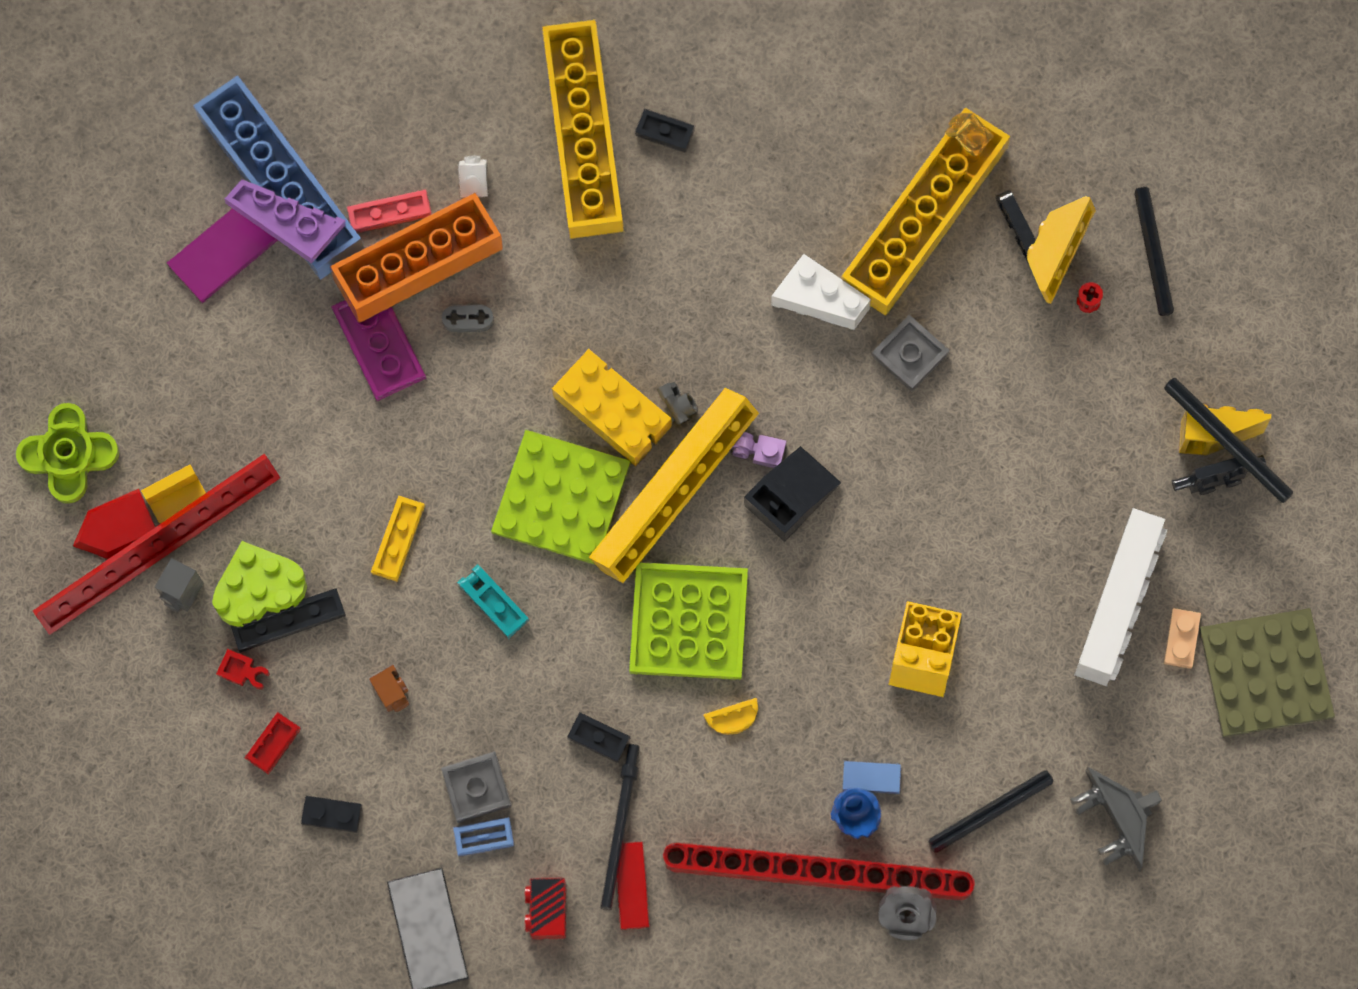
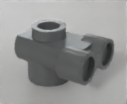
(678, 407)

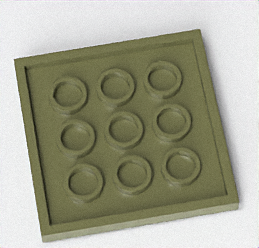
(1266, 672)

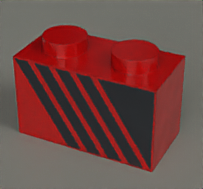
(547, 908)

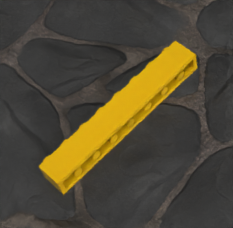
(674, 485)

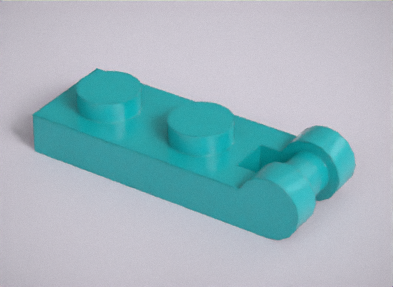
(493, 602)

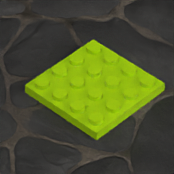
(560, 496)
(688, 621)

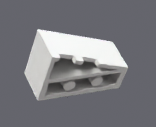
(821, 294)

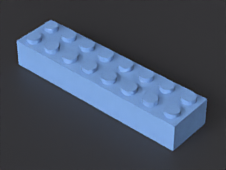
(271, 162)

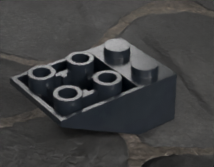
(790, 493)

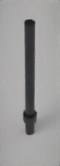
(629, 774)

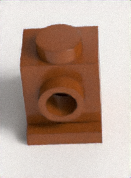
(390, 690)

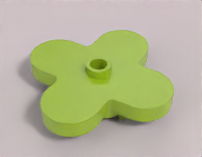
(67, 473)

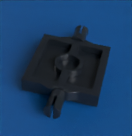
(1208, 477)

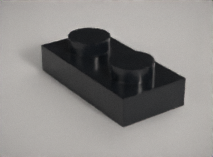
(664, 130)
(598, 737)
(331, 814)

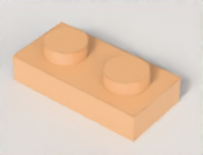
(1182, 638)

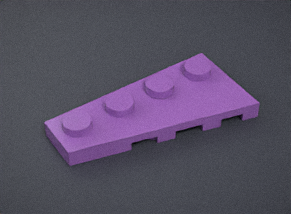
(294, 225)

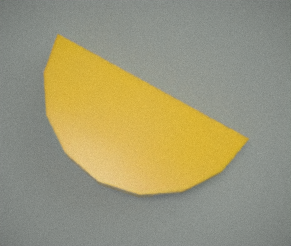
(733, 718)

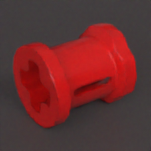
(1083, 293)

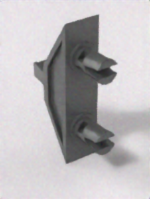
(1126, 811)

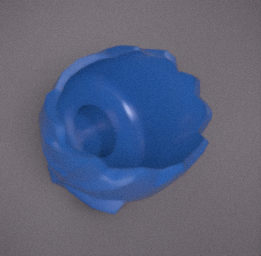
(856, 812)

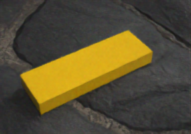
(398, 538)

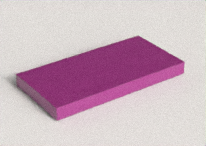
(220, 254)
(380, 350)

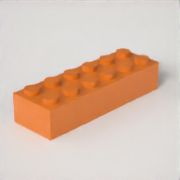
(417, 257)

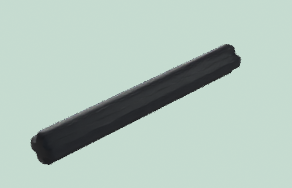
(1154, 251)
(990, 811)

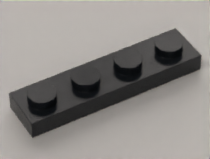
(274, 626)

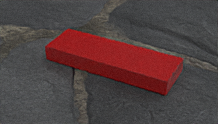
(632, 887)

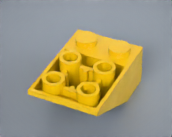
(1244, 425)
(925, 649)

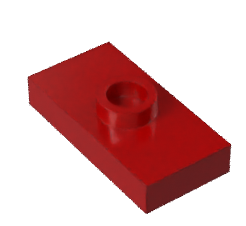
(272, 743)

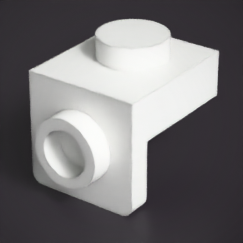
(473, 176)

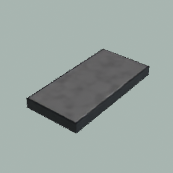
(428, 930)

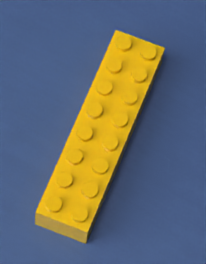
(582, 129)
(922, 218)

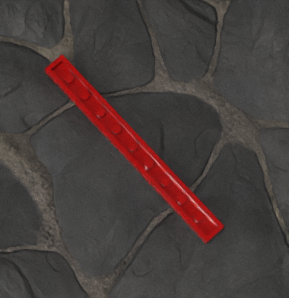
(156, 544)

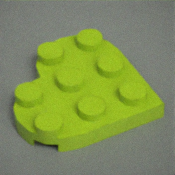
(257, 584)

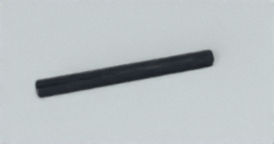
(1228, 440)

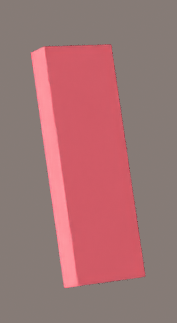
(389, 211)

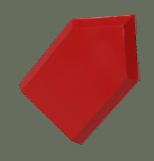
(114, 525)

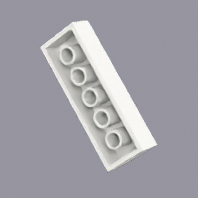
(1118, 602)

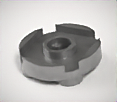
(912, 899)

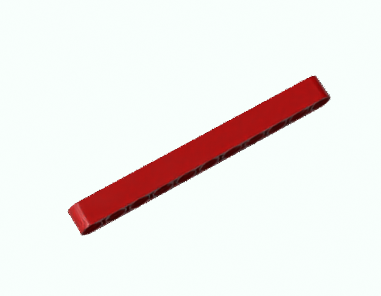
(805, 863)

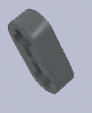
(467, 312)

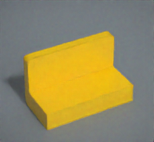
(173, 493)

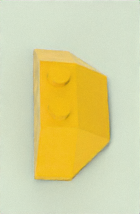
(1058, 243)

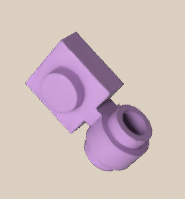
(767, 450)

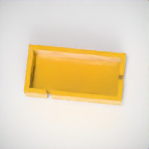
(611, 407)

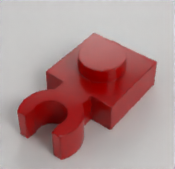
(239, 668)

